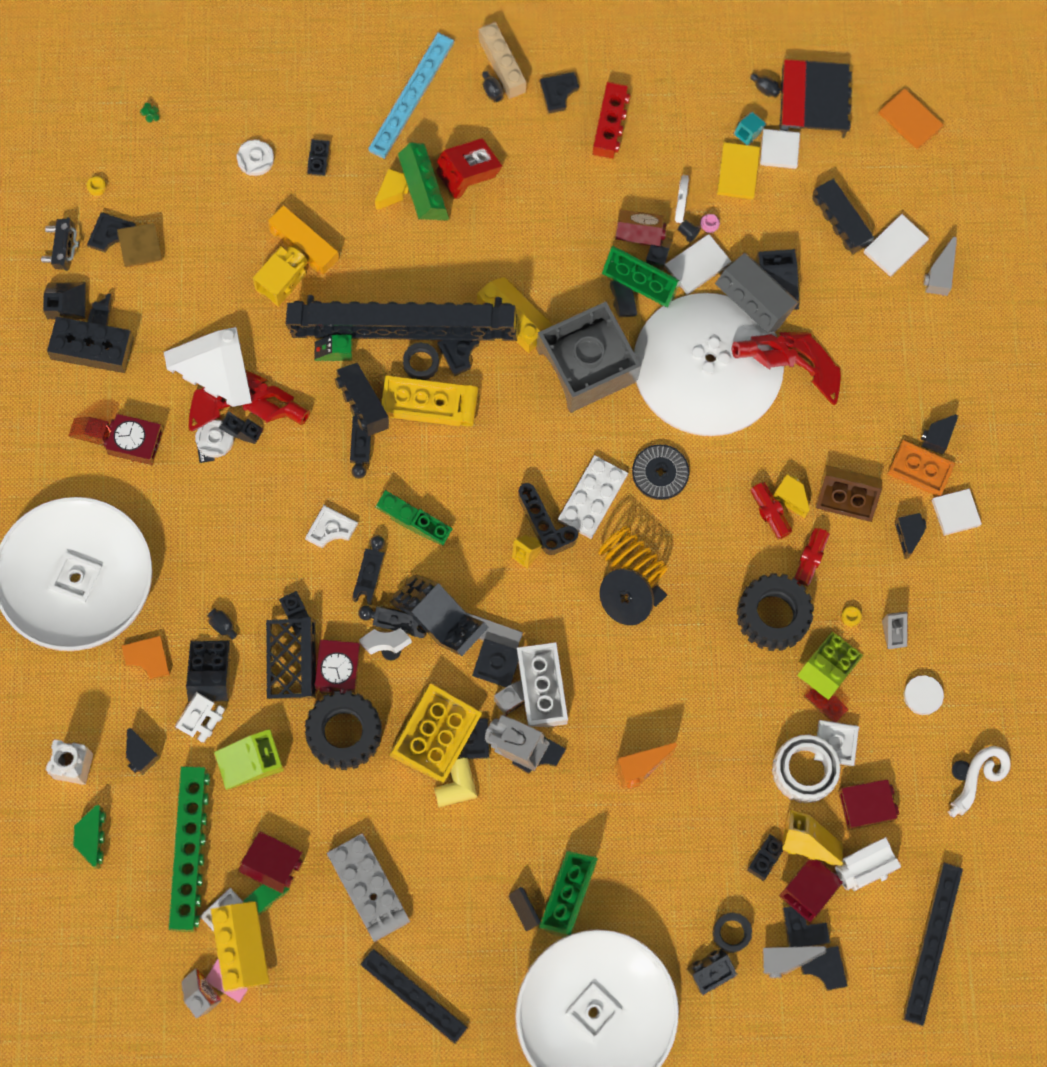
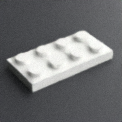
(592, 497)

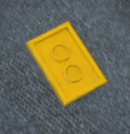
(738, 170)

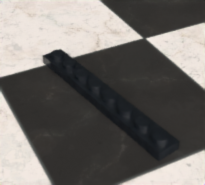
(932, 944)

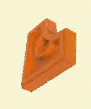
(148, 655)

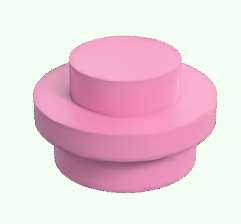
(710, 223)

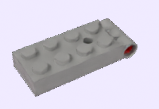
(362, 878)

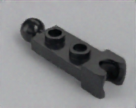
(359, 449)
(370, 570)
(392, 620)

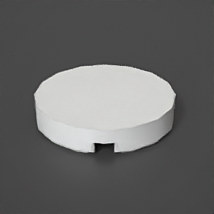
(255, 157)
(212, 440)
(923, 695)

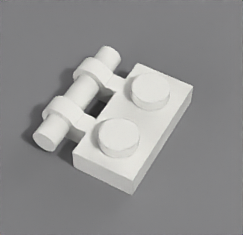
(195, 714)

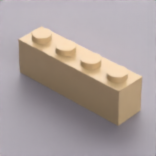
(502, 60)

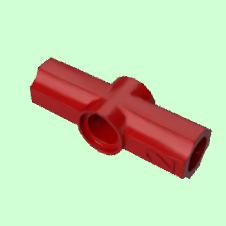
(771, 510)
(811, 556)

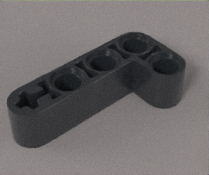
(542, 517)

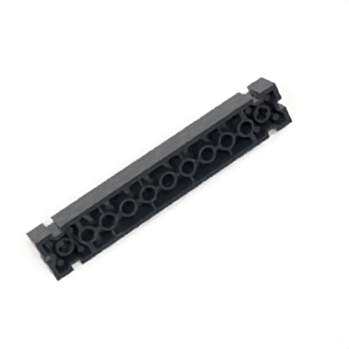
(403, 321)

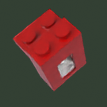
(467, 166)

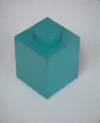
(749, 128)

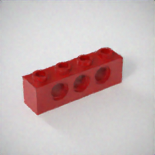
(613, 94)

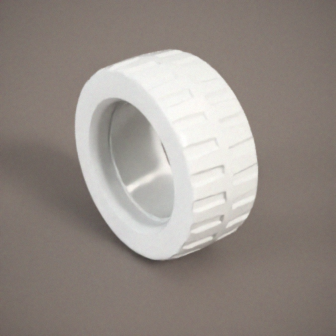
(797, 791)

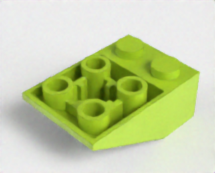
(830, 665)
(249, 759)

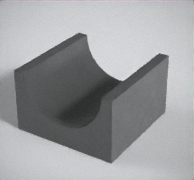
(589, 356)

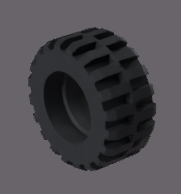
(788, 591)
(335, 705)

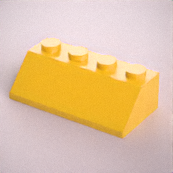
(530, 319)
(239, 946)

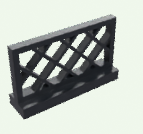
(307, 654)

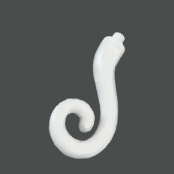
(966, 798)

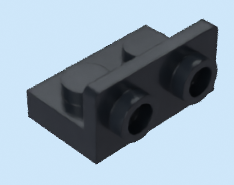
(712, 971)

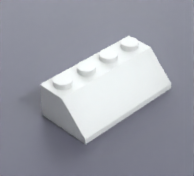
(542, 685)

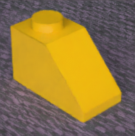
(392, 189)
(793, 495)

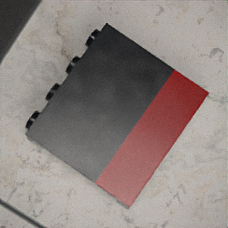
(815, 96)

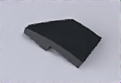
(101, 311)

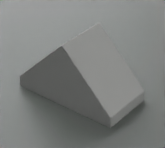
(895, 630)

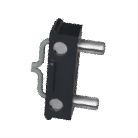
(62, 244)

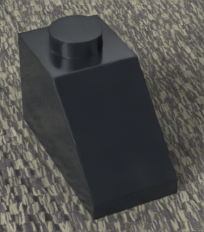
(658, 254)
(939, 434)
(910, 531)
(139, 753)

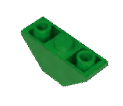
(89, 836)

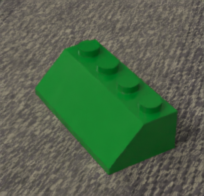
(422, 182)
(641, 277)
(568, 894)

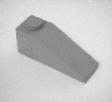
(941, 274)
(786, 959)

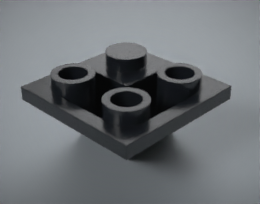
(65, 300)

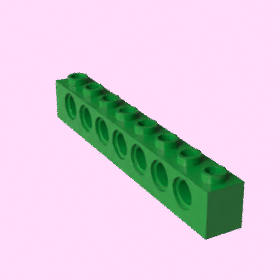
(188, 777)

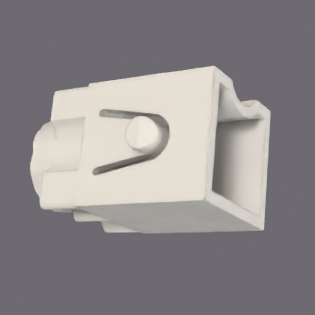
(78, 770)
(867, 865)

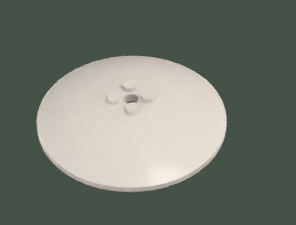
(686, 387)
(65, 540)
(601, 971)

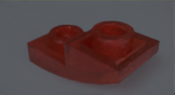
(831, 708)

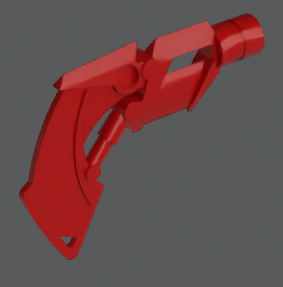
(824, 371)
(206, 406)

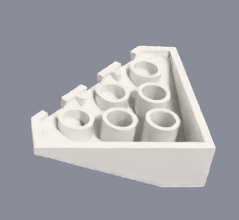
(213, 363)

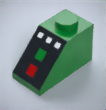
(333, 348)

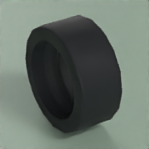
(421, 347)
(747, 932)

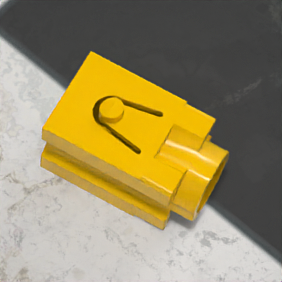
(280, 274)

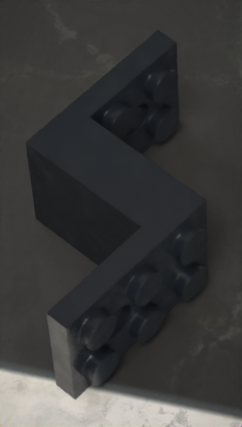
(438, 614)

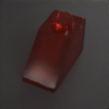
(90, 430)

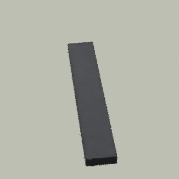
(414, 996)

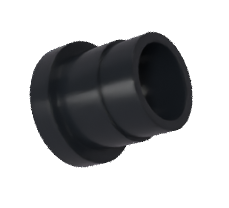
(689, 230)

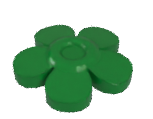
(150, 112)

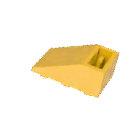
(809, 838)

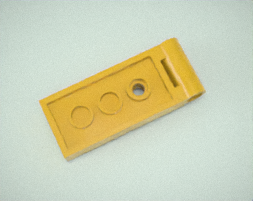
(419, 398)

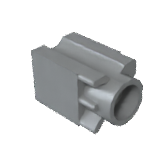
(516, 741)

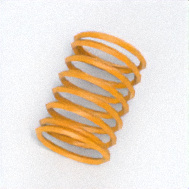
(615, 537)

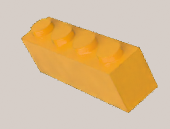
(304, 239)

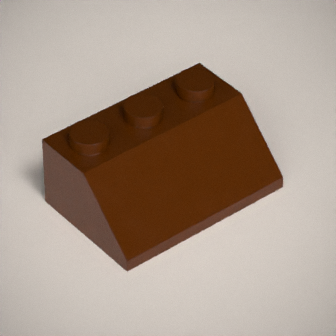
(849, 493)

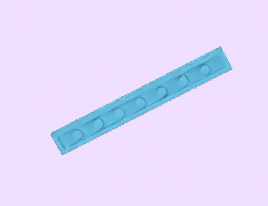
(411, 95)

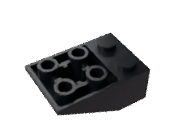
(783, 268)
(209, 670)

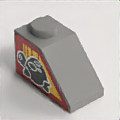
(510, 698)
(199, 994)

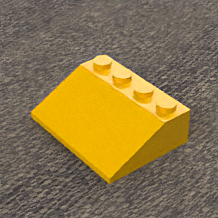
(435, 733)

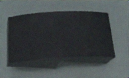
(318, 157)
(624, 299)
(245, 431)
(294, 609)
(766, 858)

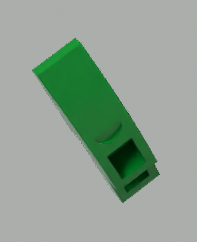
(413, 519)

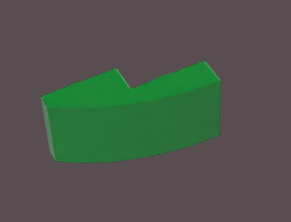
(264, 897)

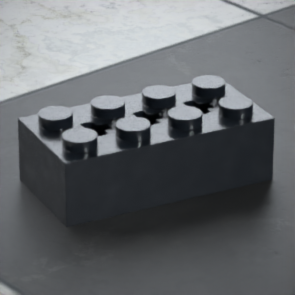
(98, 337)

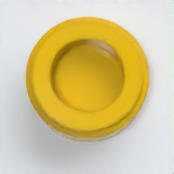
(96, 186)
(851, 616)

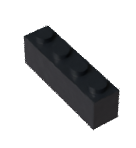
(842, 216)
(362, 399)

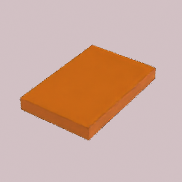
(911, 119)
(921, 468)

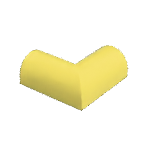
(461, 788)

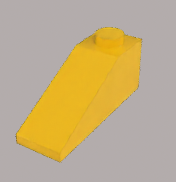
(526, 550)

